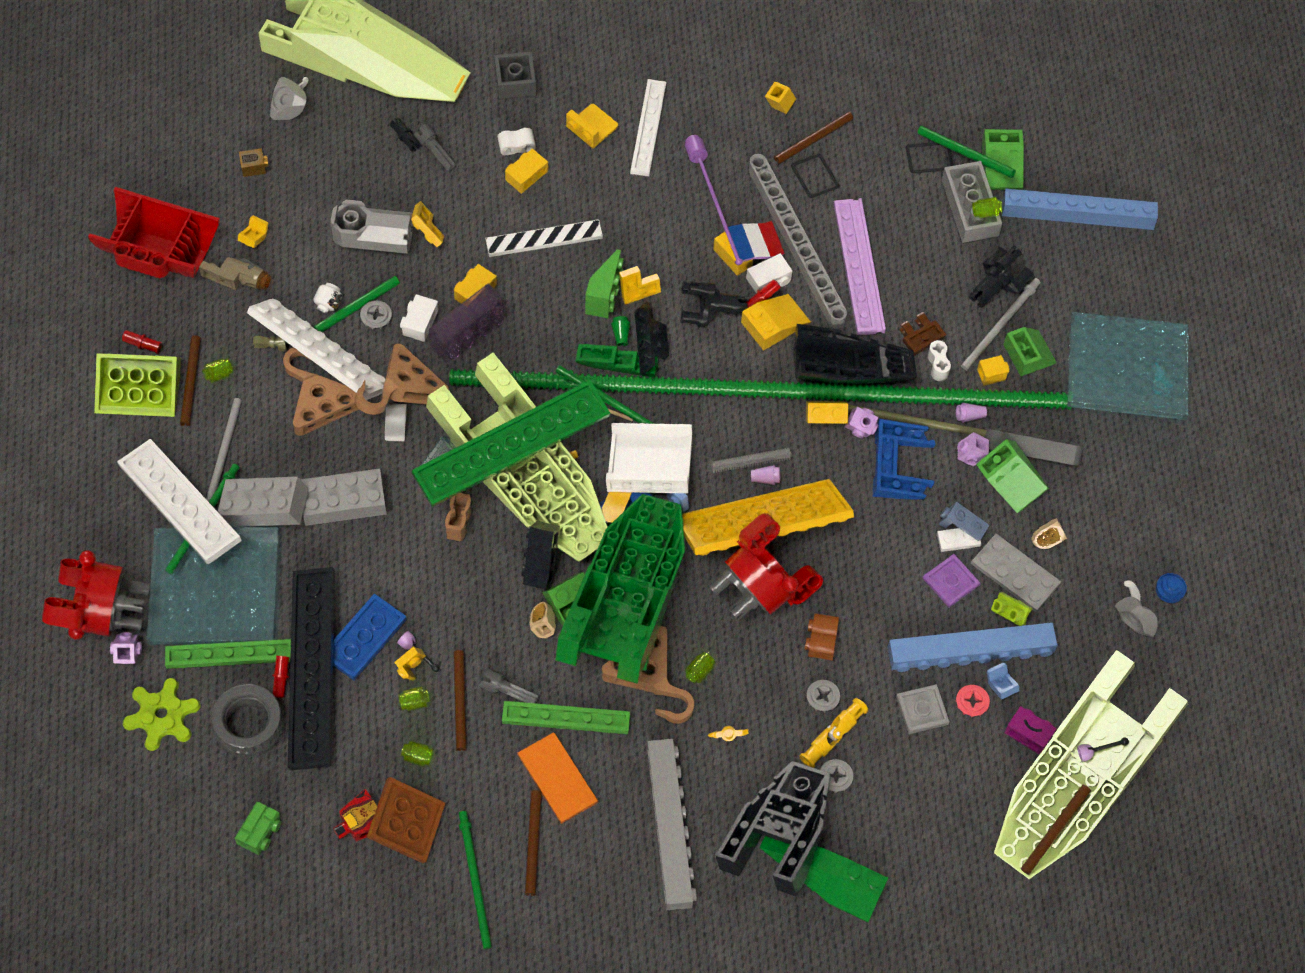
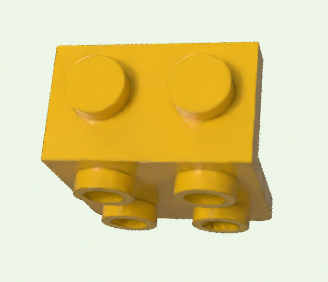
(591, 124)

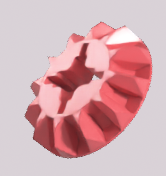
(979, 695)

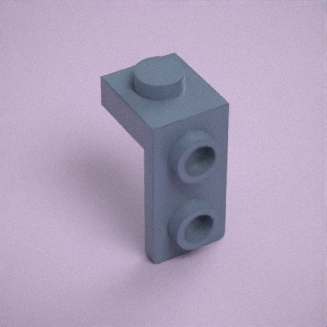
(964, 520)

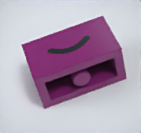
(1030, 730)

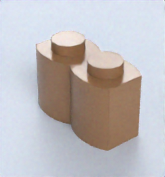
(458, 517)

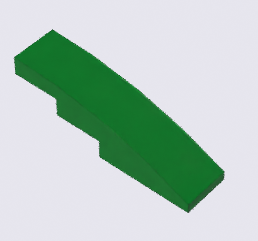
(612, 359)

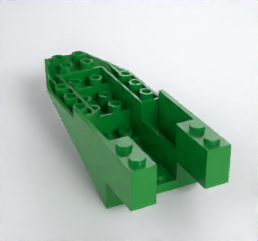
(626, 588)

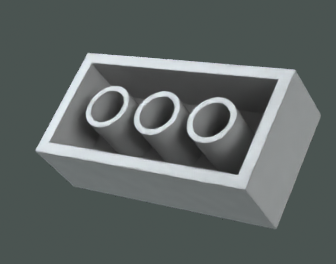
(964, 186)
(344, 497)
(263, 501)

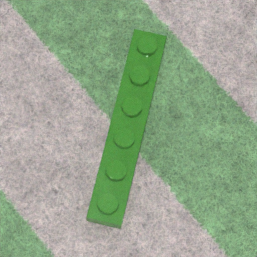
(226, 653)
(566, 717)

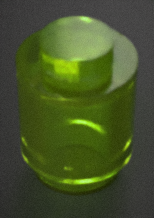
(986, 207)
(217, 370)
(699, 667)
(413, 698)
(417, 753)

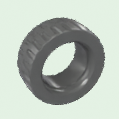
(244, 696)

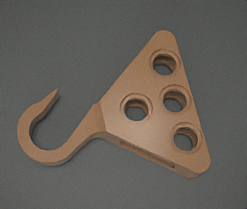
(401, 383)
(313, 407)
(655, 682)

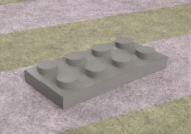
(1015, 572)

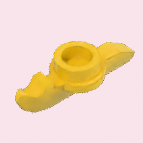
(728, 733)

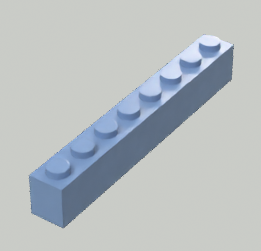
(1079, 209)
(972, 646)

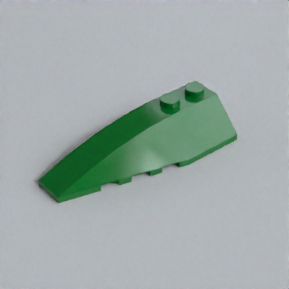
(837, 879)

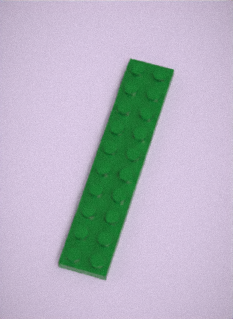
(510, 443)

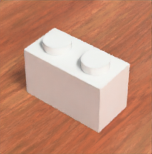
(766, 271)
(419, 317)

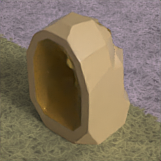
(1049, 535)
(542, 620)

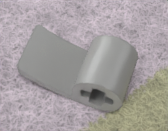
(395, 422)

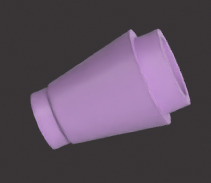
(970, 412)
(766, 475)

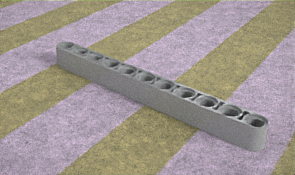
(798, 248)

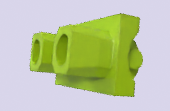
(1011, 609)

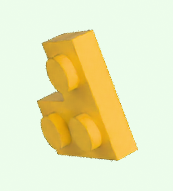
(422, 220)
(635, 288)

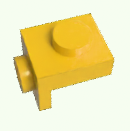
(254, 233)

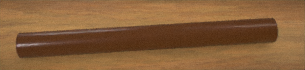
(814, 137)
(190, 380)
(460, 711)
(1055, 829)
(533, 842)

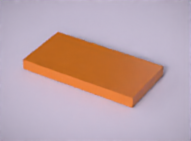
(557, 778)

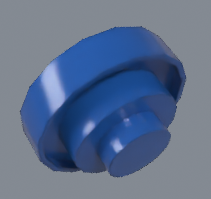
(1171, 588)

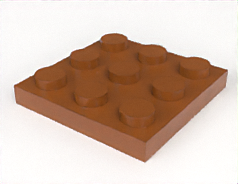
(406, 820)

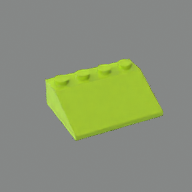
(137, 384)

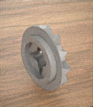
(371, 308)
(825, 687)
(843, 770)

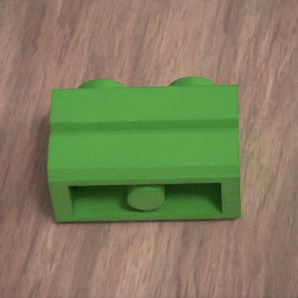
(258, 828)

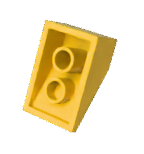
(773, 320)

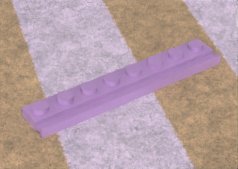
(859, 267)

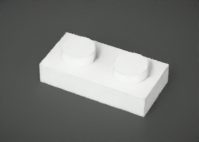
(956, 539)

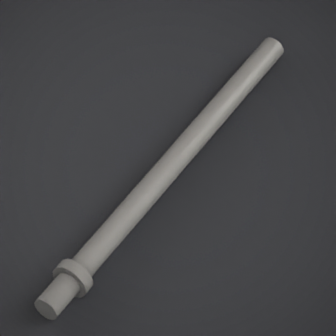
(1028, 290)
(224, 448)

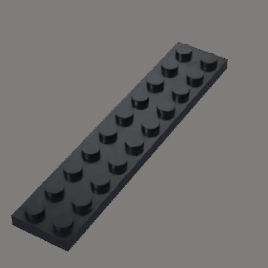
(311, 669)

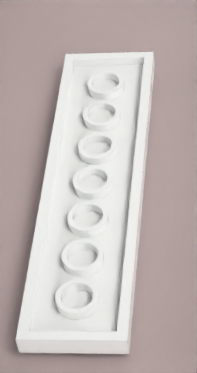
(317, 347)
(179, 501)

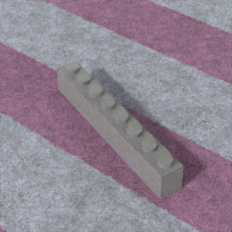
(669, 824)

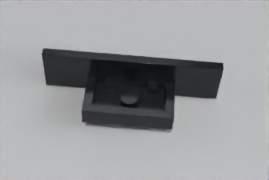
(651, 338)

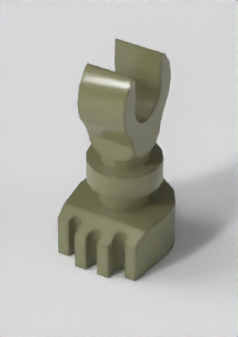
(264, 342)

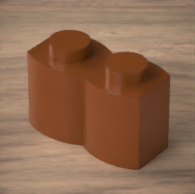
(823, 636)

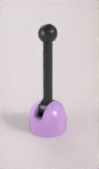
(407, 641)
(1086, 751)

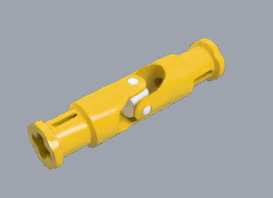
(842, 724)

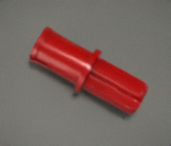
(764, 293)
(141, 341)
(280, 676)

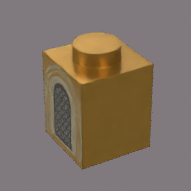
(253, 162)

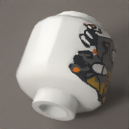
(327, 297)

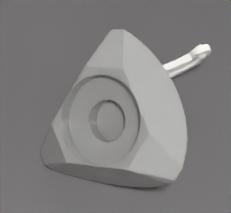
(288, 99)
(1134, 614)

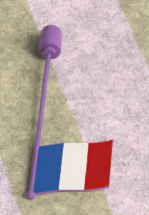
(746, 240)

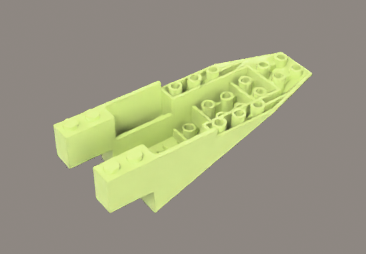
(364, 46)
(540, 488)
(1060, 773)

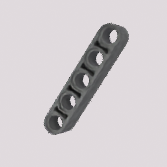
(1038, 446)

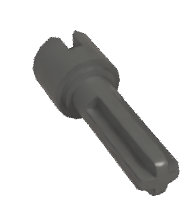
(428, 139)
(499, 684)

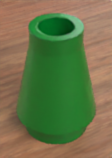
(621, 330)

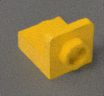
(409, 660)

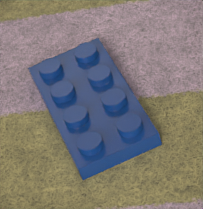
(365, 636)

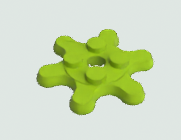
(159, 727)

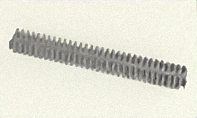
(753, 459)

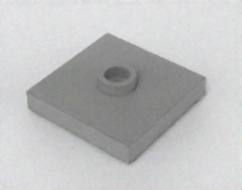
(922, 709)

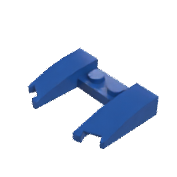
(886, 481)

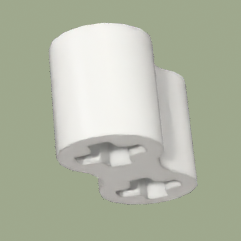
(516, 141)
(940, 364)

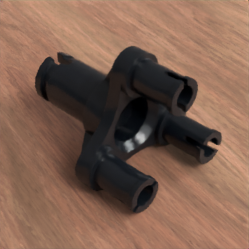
(1000, 276)
(710, 303)

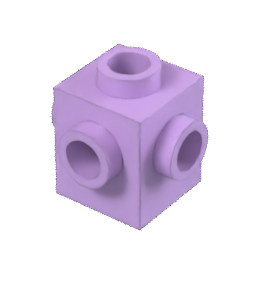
(862, 422)
(973, 449)
(125, 648)

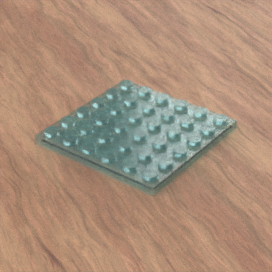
(1128, 365)
(218, 600)

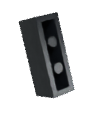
(540, 554)

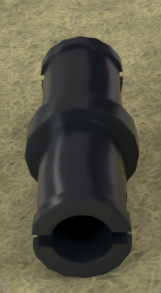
(405, 134)

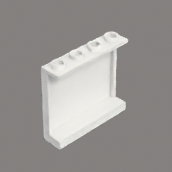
(650, 458)

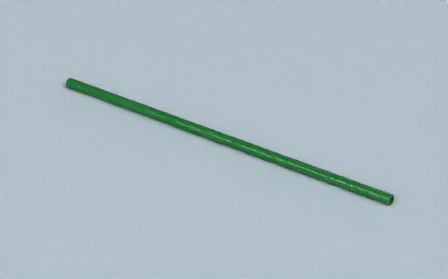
(782, 390)

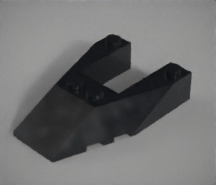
(785, 811)

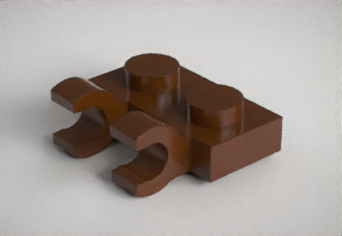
(923, 337)

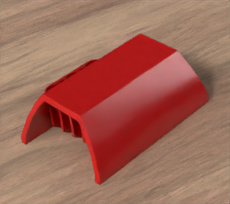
(157, 236)

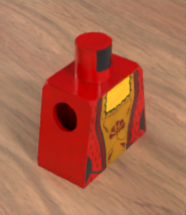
(356, 817)

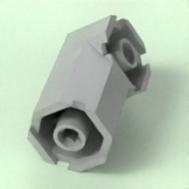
(371, 228)

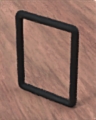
(827, 168)
(925, 170)

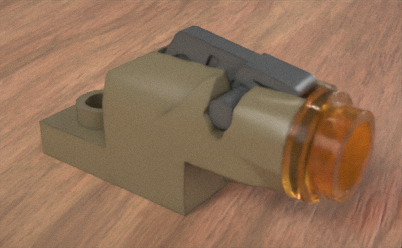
(236, 272)

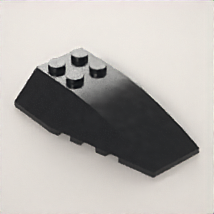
(837, 358)

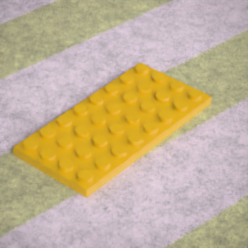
(791, 508)

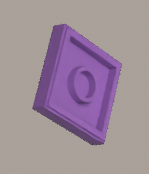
(951, 580)

